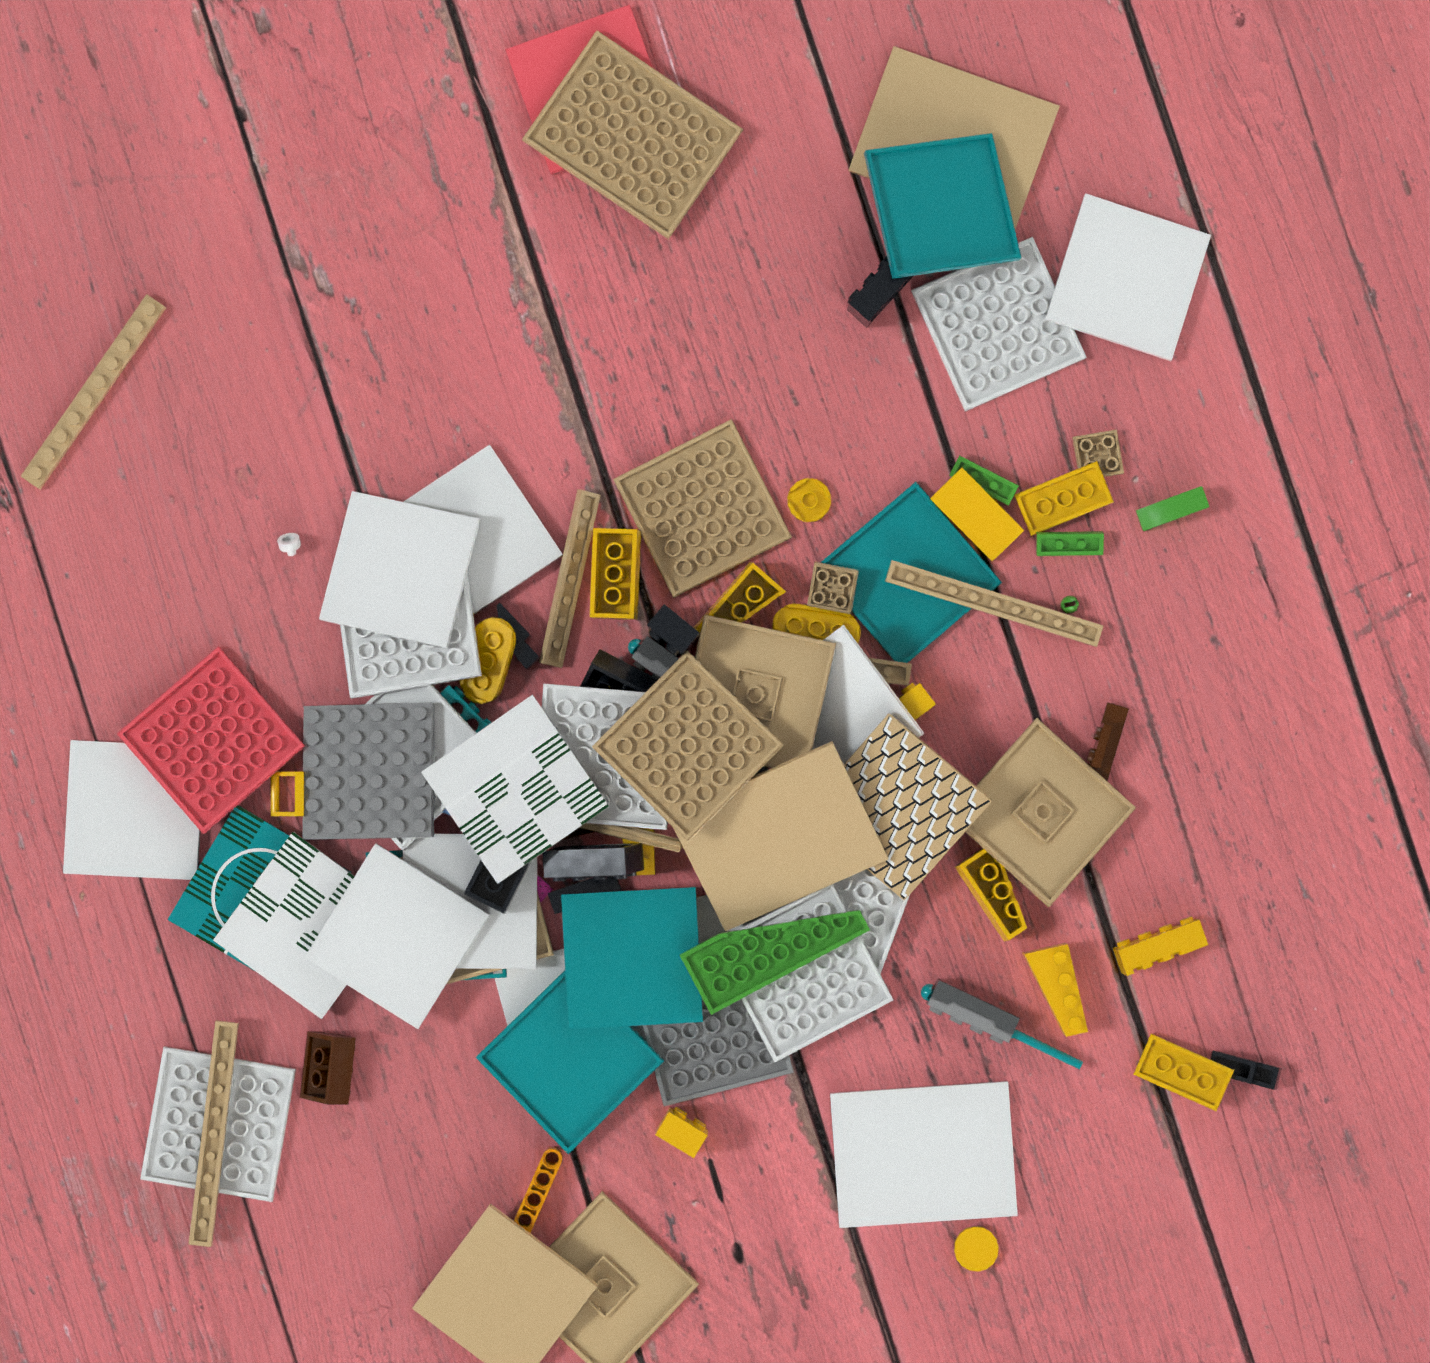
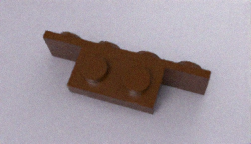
(1107, 739)

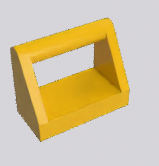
(299, 794)

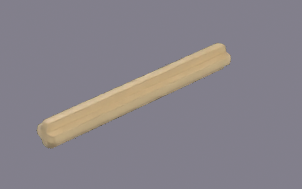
(636, 835)

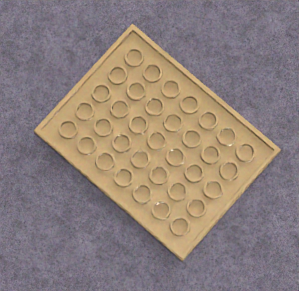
(936, 102)
(632, 134)
(784, 838)

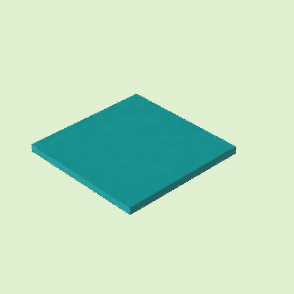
(942, 205)
(920, 536)
(627, 958)
(567, 1075)

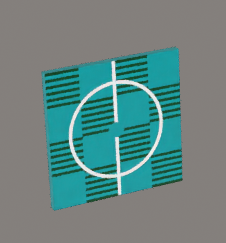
(227, 875)

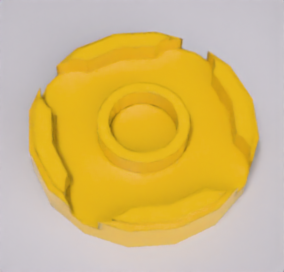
(809, 500)
(976, 1248)

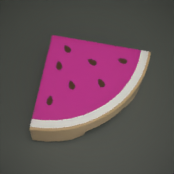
(543, 888)

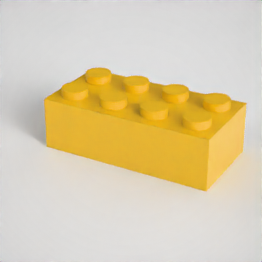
(615, 574)

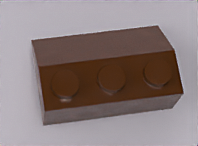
(327, 1068)

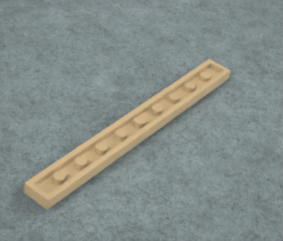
(93, 392)
(994, 603)
(213, 1133)

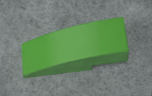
(1172, 508)

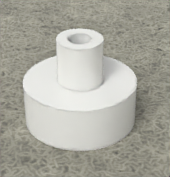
(289, 543)

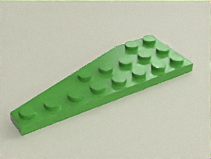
(751, 958)

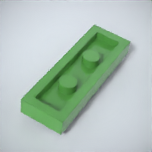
(992, 483)
(1069, 543)

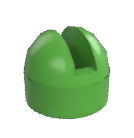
(1068, 599)

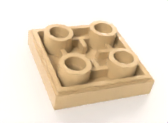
(1102, 448)
(833, 587)

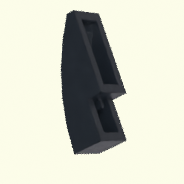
(522, 650)
(586, 886)
(1249, 1070)

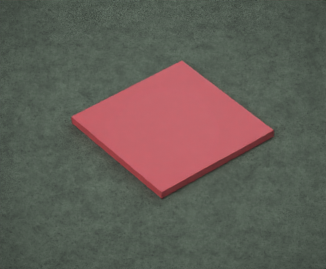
(545, 61)
(211, 740)

